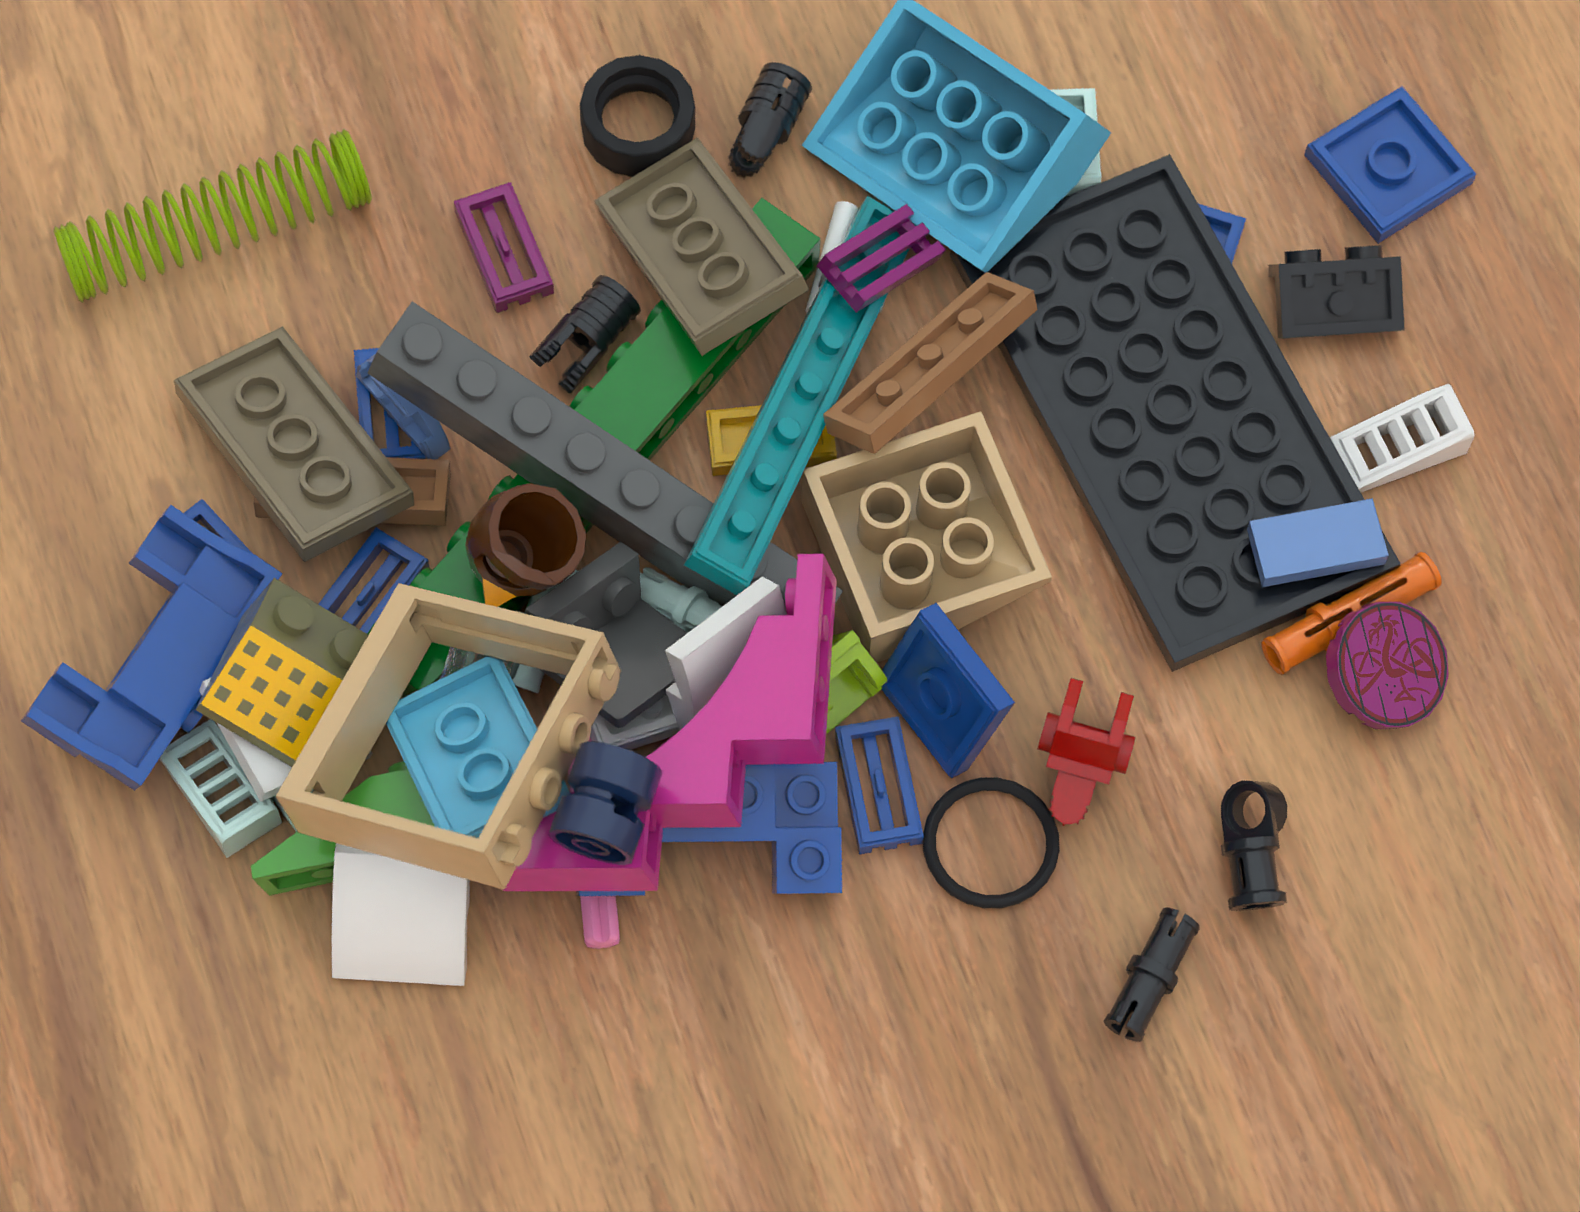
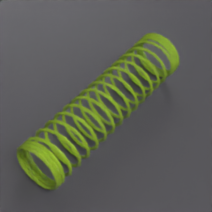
(345, 168)

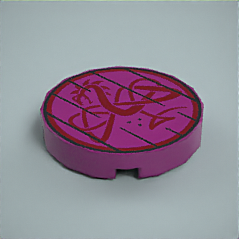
(1387, 665)

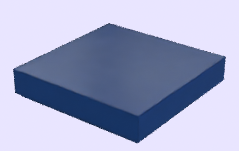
(1390, 164)
(944, 691)

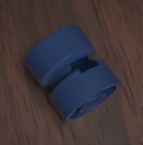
(607, 796)

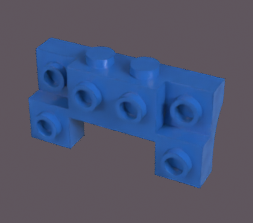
(161, 678)
(796, 812)

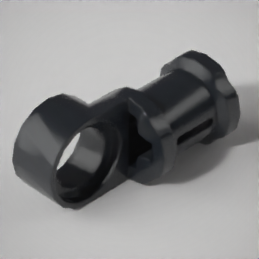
(1253, 849)

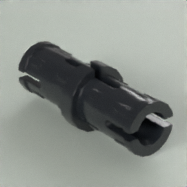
(1152, 974)

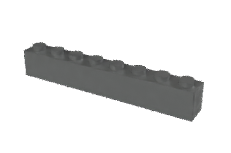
(555, 447)

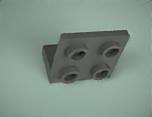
(609, 600)

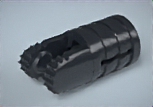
(763, 126)
(590, 326)

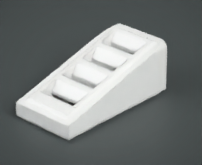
(1435, 403)

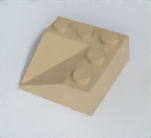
(923, 528)

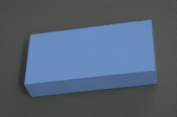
(1317, 542)

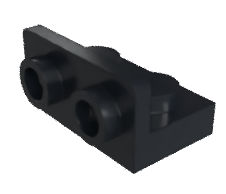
(1338, 295)

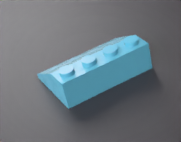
(954, 135)

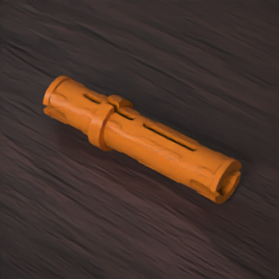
(1295, 646)

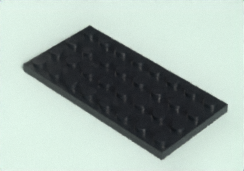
(1170, 408)

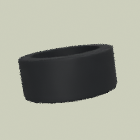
(628, 76)

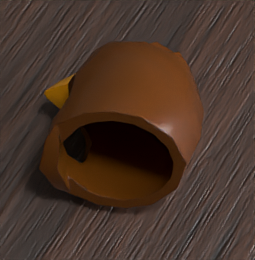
(524, 542)

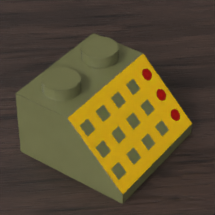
(280, 671)

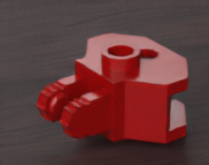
(1083, 754)

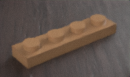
(930, 362)

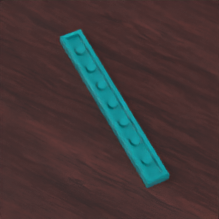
(788, 424)

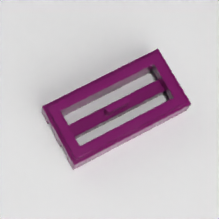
(910, 236)
(519, 289)

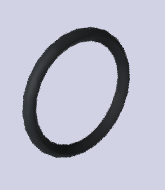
(978, 899)

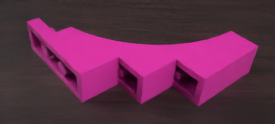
(761, 714)

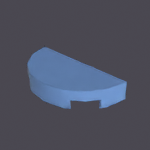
(418, 425)

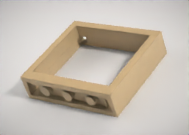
(374, 687)

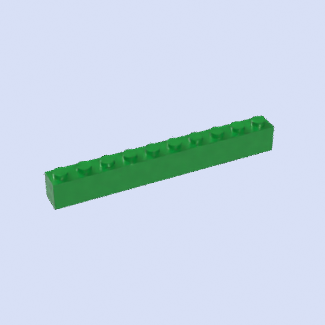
(638, 401)

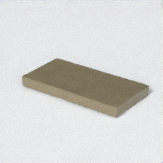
(701, 246)
(294, 443)

